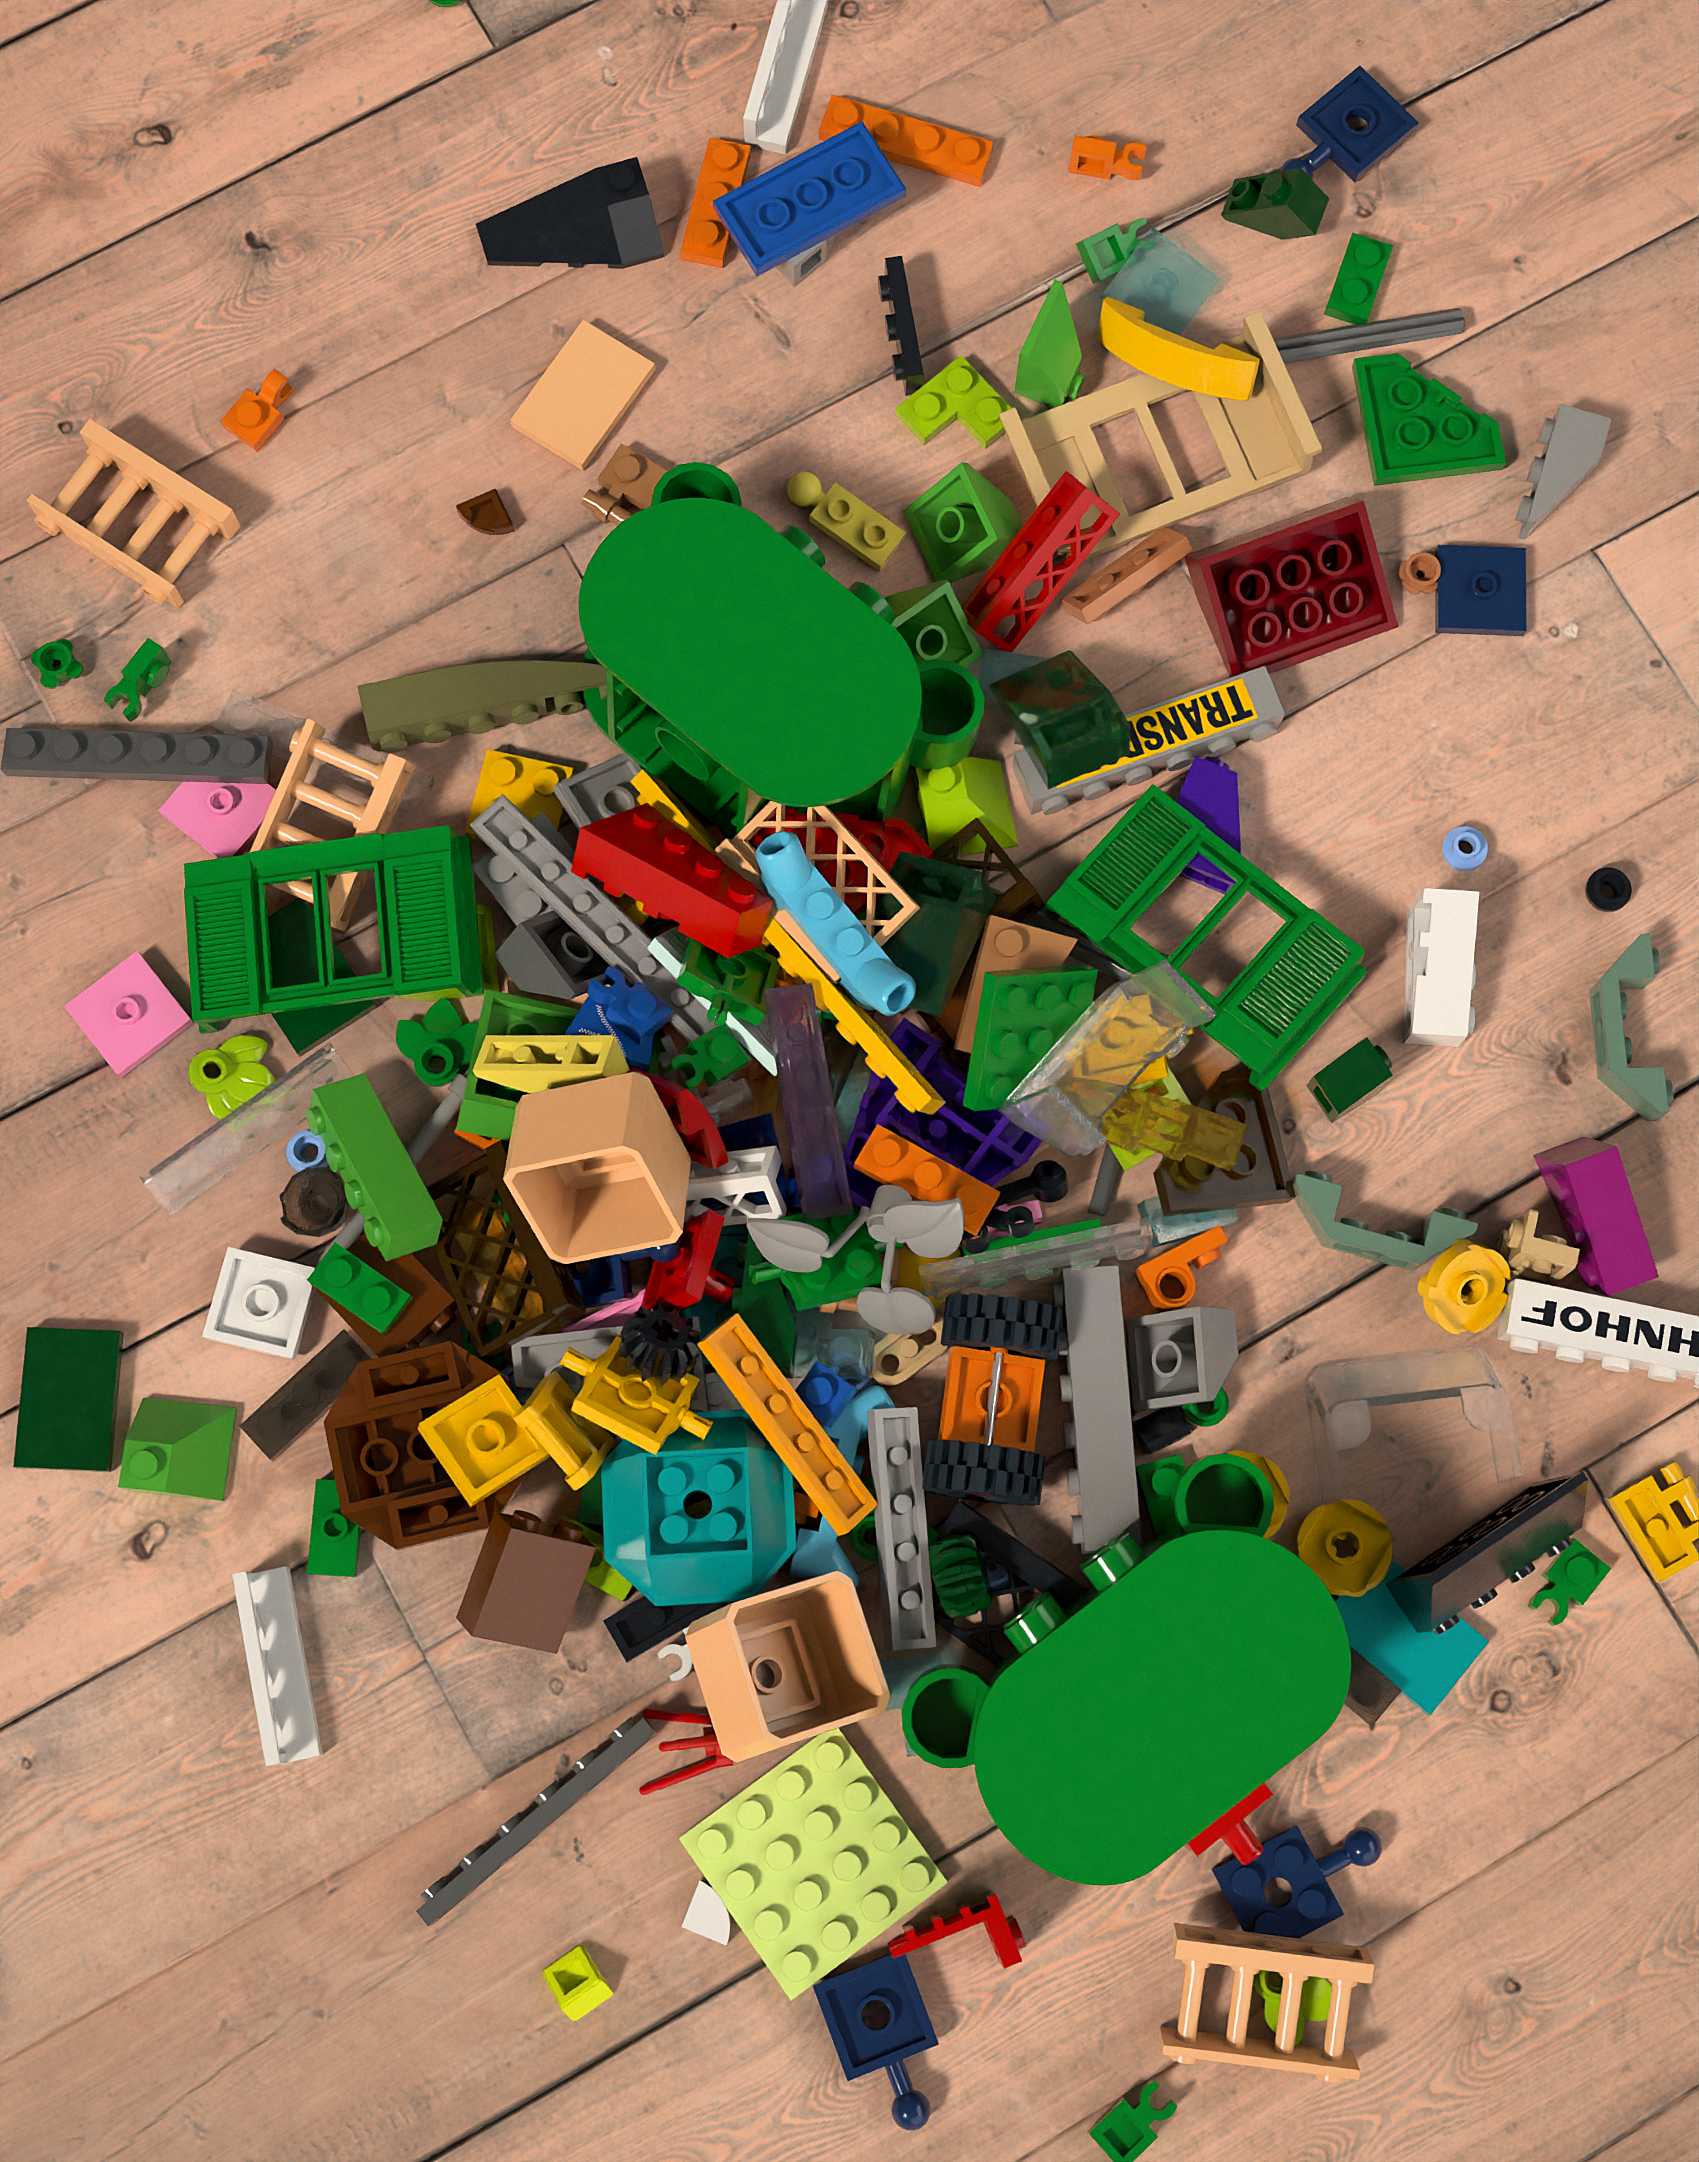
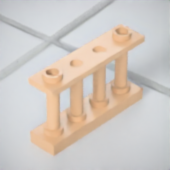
(138, 472)
(390, 783)
(1295, 1962)

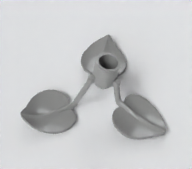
(925, 1226)

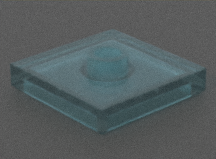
(1162, 283)

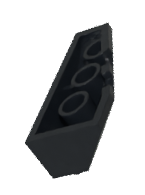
(583, 221)

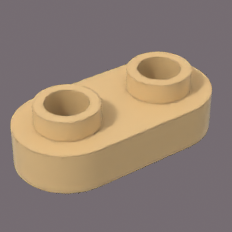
(910, 1354)

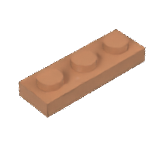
(1126, 575)

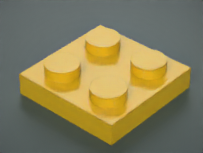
(524, 782)
(482, 1441)

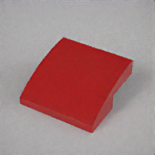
(691, 1122)

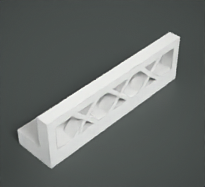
(783, 73)
(744, 1173)
(277, 1666)

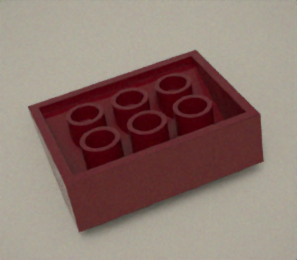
(1293, 588)

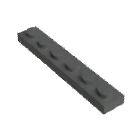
(137, 755)
(519, 1831)

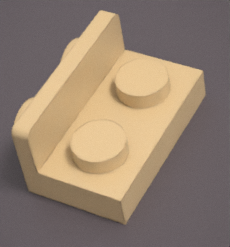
(1534, 1258)

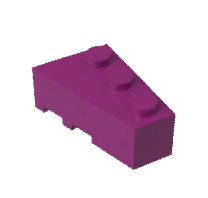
(1598, 1214)

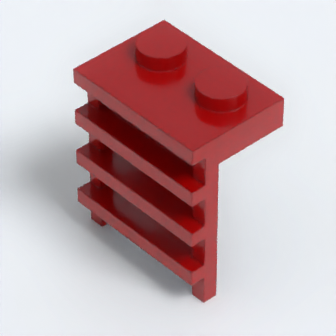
(1002, 1931)

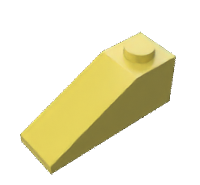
(548, 1061)

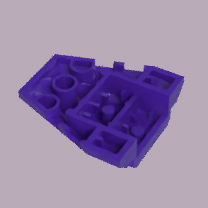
(973, 1141)

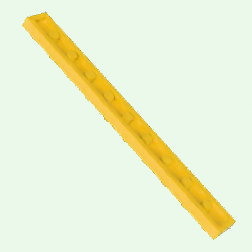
(854, 1022)

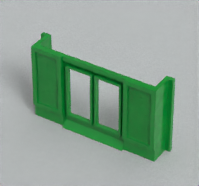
(422, 913)
(1284, 988)

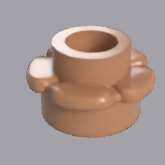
(1420, 562)

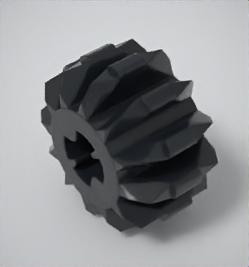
(659, 1344)

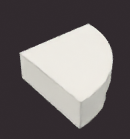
(708, 1914)

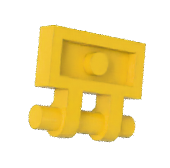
(1653, 1524)

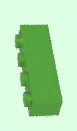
(374, 1167)

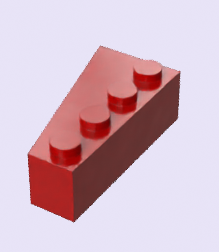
(673, 878)

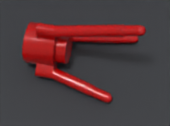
(708, 1741)

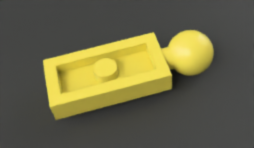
(847, 519)

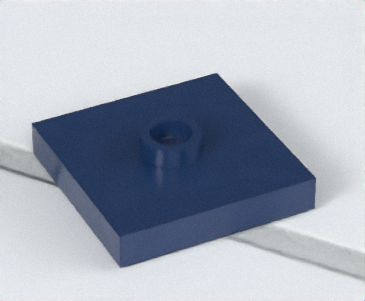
(1481, 590)

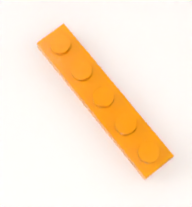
(787, 1424)

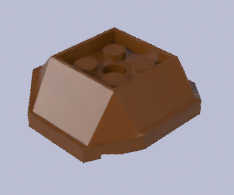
(376, 1441)

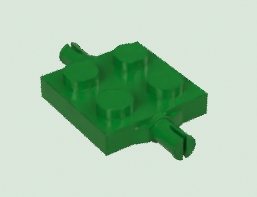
(729, 983)
(839, 1277)

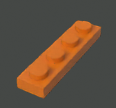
(912, 140)

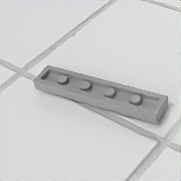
(901, 1529)

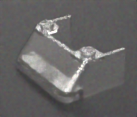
(1104, 1056)
(1345, 1389)

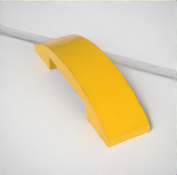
(1173, 358)

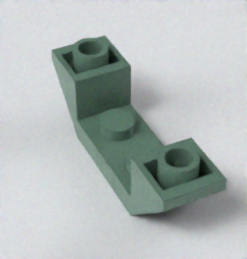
(1642, 1087)
(1319, 1202)

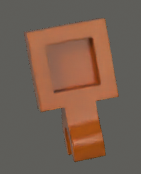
(1100, 158)
(256, 416)

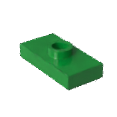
(333, 1536)

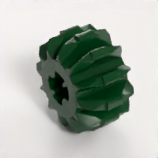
(960, 1575)

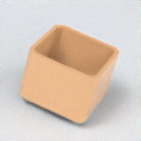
(598, 1168)
(819, 1660)

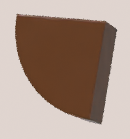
(486, 514)

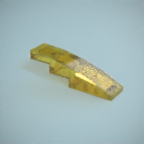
(1172, 1129)

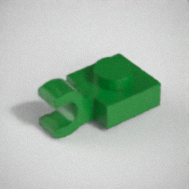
(144, 671)

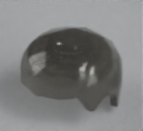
(314, 1202)

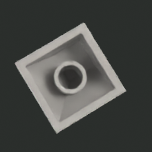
(1180, 1356)

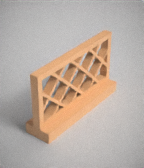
(741, 858)

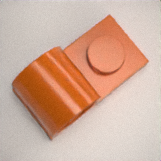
(1175, 1264)

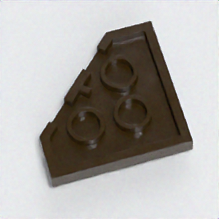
(1261, 1166)

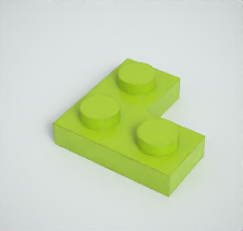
(952, 395)

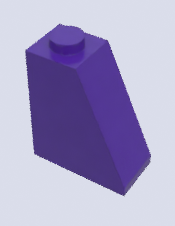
(1212, 797)

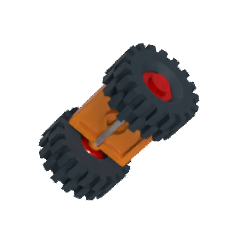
(992, 1399)

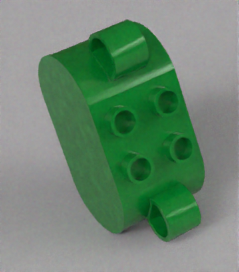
(755, 668)
(1151, 1692)

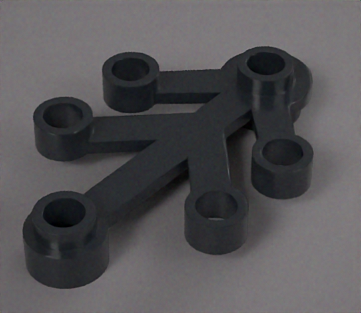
(1047, 1183)

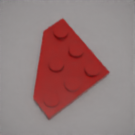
(881, 839)

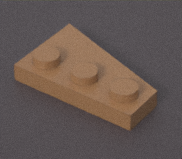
(1008, 947)

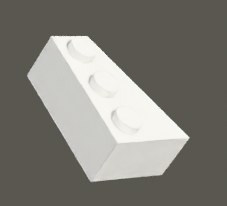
(1440, 967)

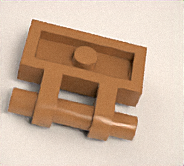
(627, 478)

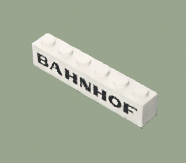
(1600, 1329)

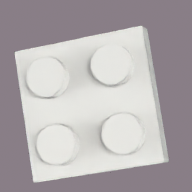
(260, 1304)

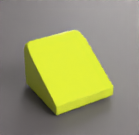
(577, 1983)

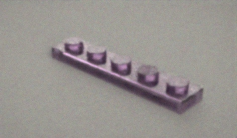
(808, 1102)

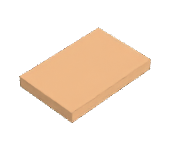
(583, 395)

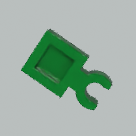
(1109, 249)
(710, 1057)
(1573, 1576)
(1125, 2130)

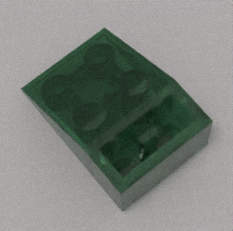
(1063, 718)
(942, 932)

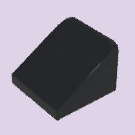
(1161, 1429)

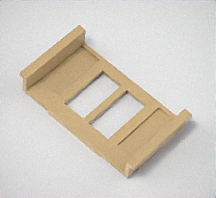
(1257, 440)

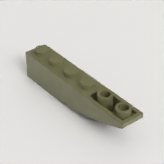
(472, 699)

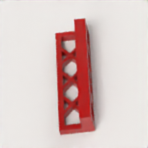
(1030, 559)

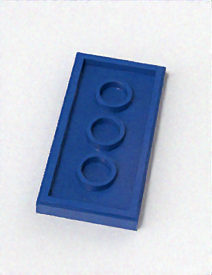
(809, 198)

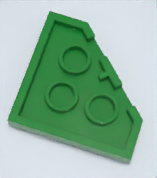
(1419, 425)
(1019, 1023)

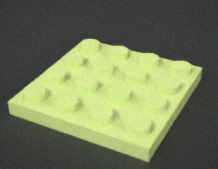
(813, 1861)

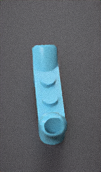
(832, 928)
(820, 1551)

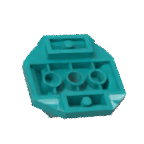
(707, 1558)

